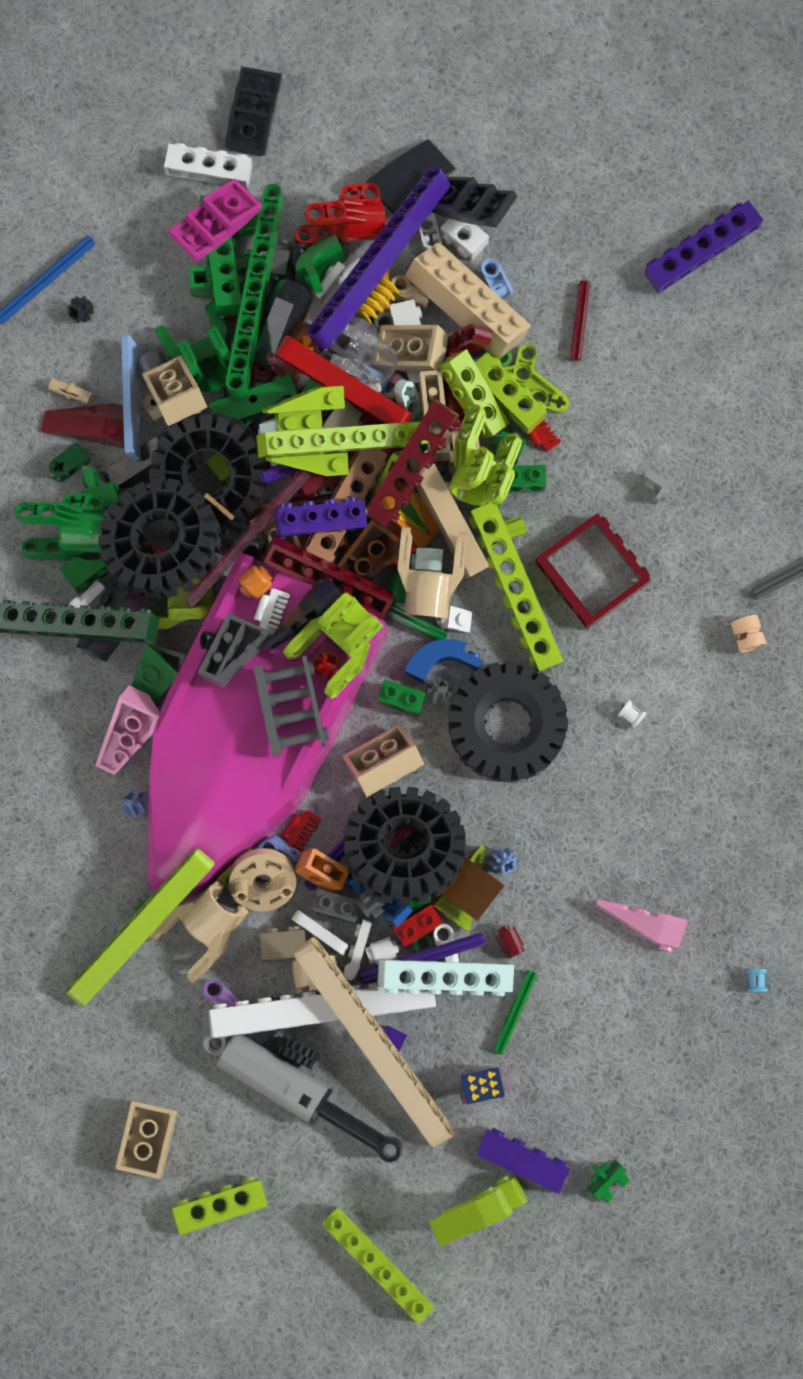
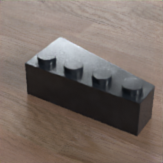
(115, 598)

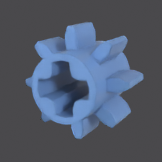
(134, 804)
(502, 860)

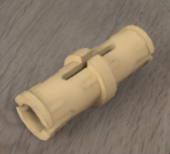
(70, 391)

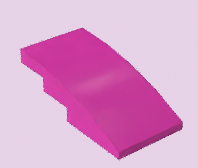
(215, 220)

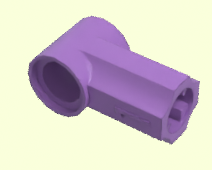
(223, 997)

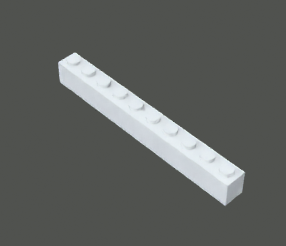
(308, 1010)

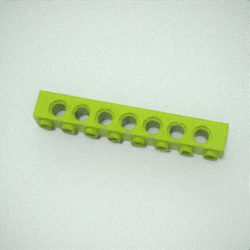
(335, 439)
(490, 514)

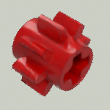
(327, 665)

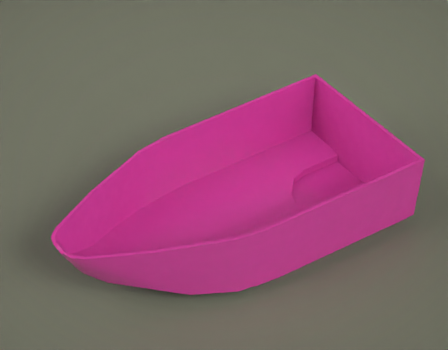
(212, 751)

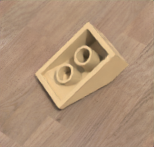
(416, 346)

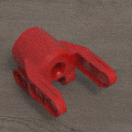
(354, 220)

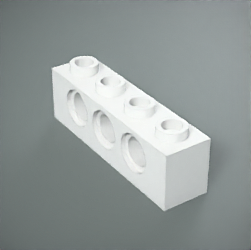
(196, 170)

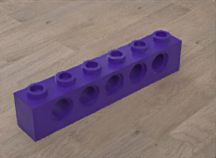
(663, 279)

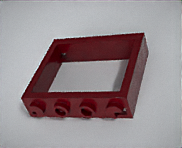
(565, 591)

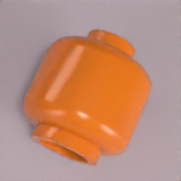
(255, 582)

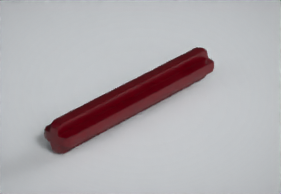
(579, 320)

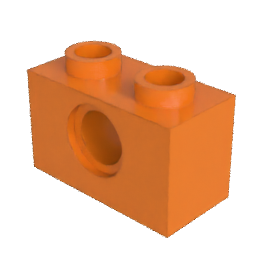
(321, 870)

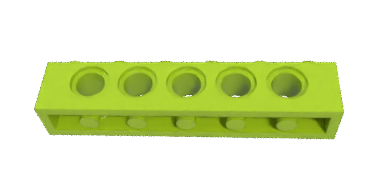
(378, 1265)

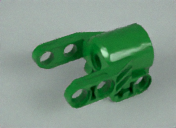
(206, 358)
(76, 526)

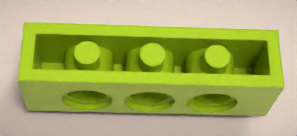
(471, 389)
(527, 419)
(187, 1222)

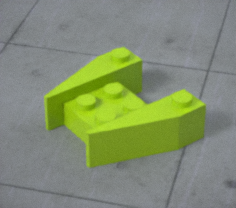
(304, 413)
(479, 1211)

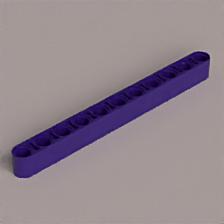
(378, 258)

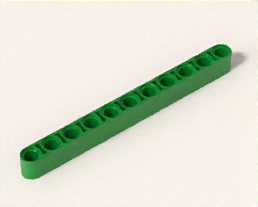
(256, 299)

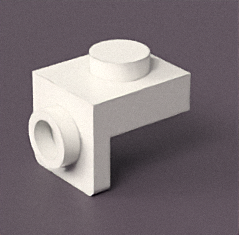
(458, 620)

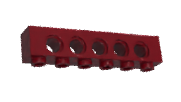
(377, 508)
(313, 568)

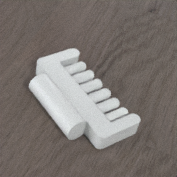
(267, 607)

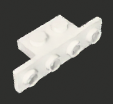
(334, 277)

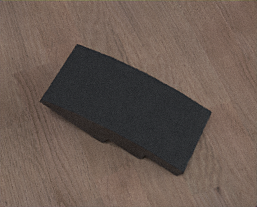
(253, 110)
(404, 172)
(474, 202)

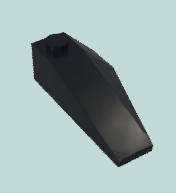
(130, 473)
(312, 606)

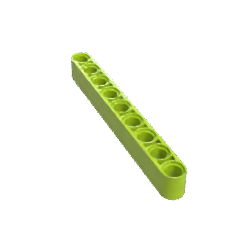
(139, 927)

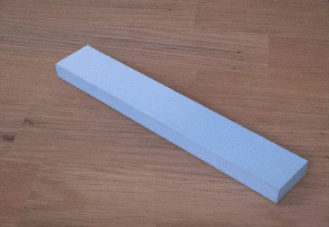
(130, 398)

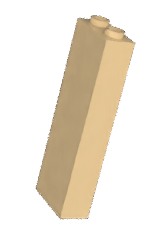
(448, 517)

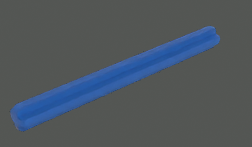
(46, 278)

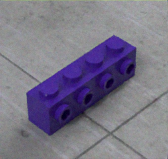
(320, 518)

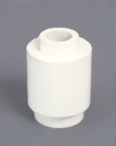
(382, 949)

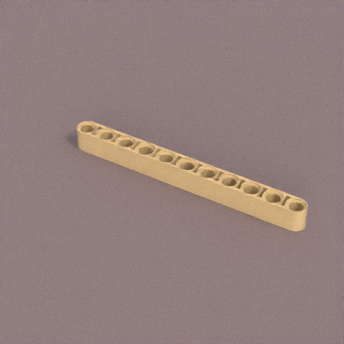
(373, 1042)

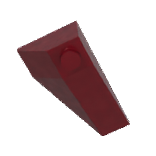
(90, 423)

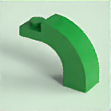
(317, 260)

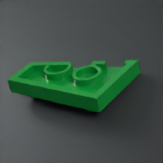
(154, 674)

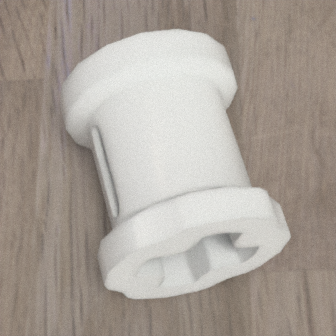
(632, 714)

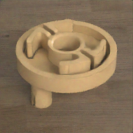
(262, 895)

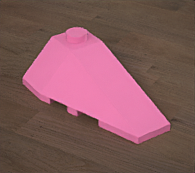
(128, 730)
(658, 929)

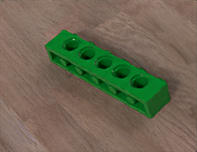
(225, 303)

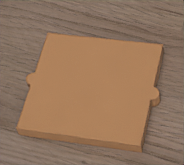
(217, 506)

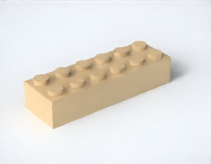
(467, 298)

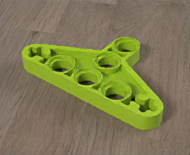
(535, 382)

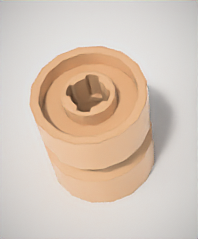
(748, 633)

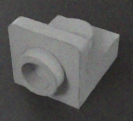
(656, 482)

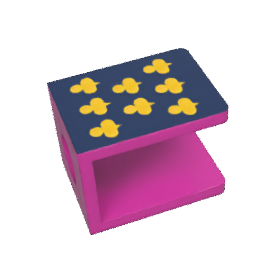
(482, 1086)

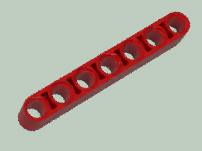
(328, 374)

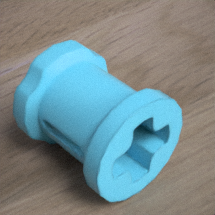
(761, 980)

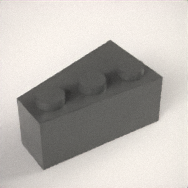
(232, 650)

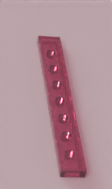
(246, 538)

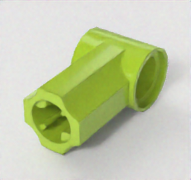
(515, 527)

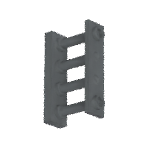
(272, 721)

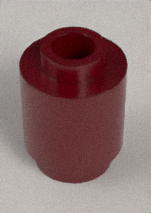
(510, 941)

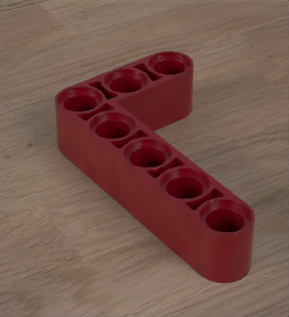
(470, 338)

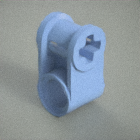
(496, 281)

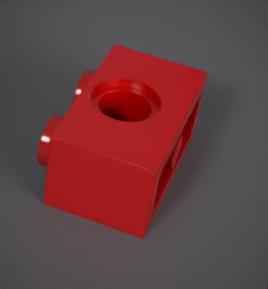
(417, 924)

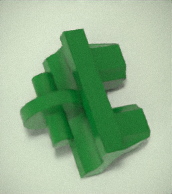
(605, 1177)

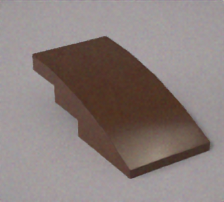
(473, 890)

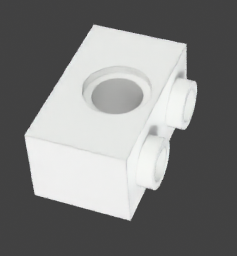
(466, 248)

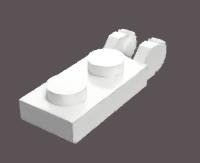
(356, 952)

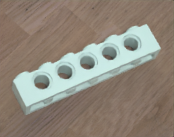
(500, 973)

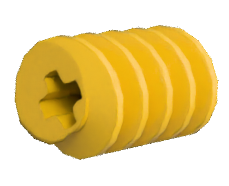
(383, 291)

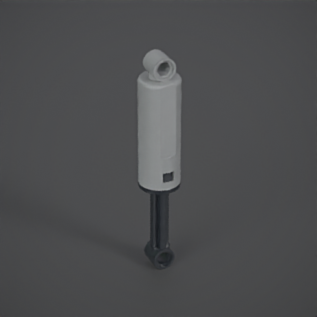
(293, 1090)

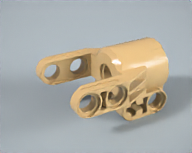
(429, 591)
(207, 924)

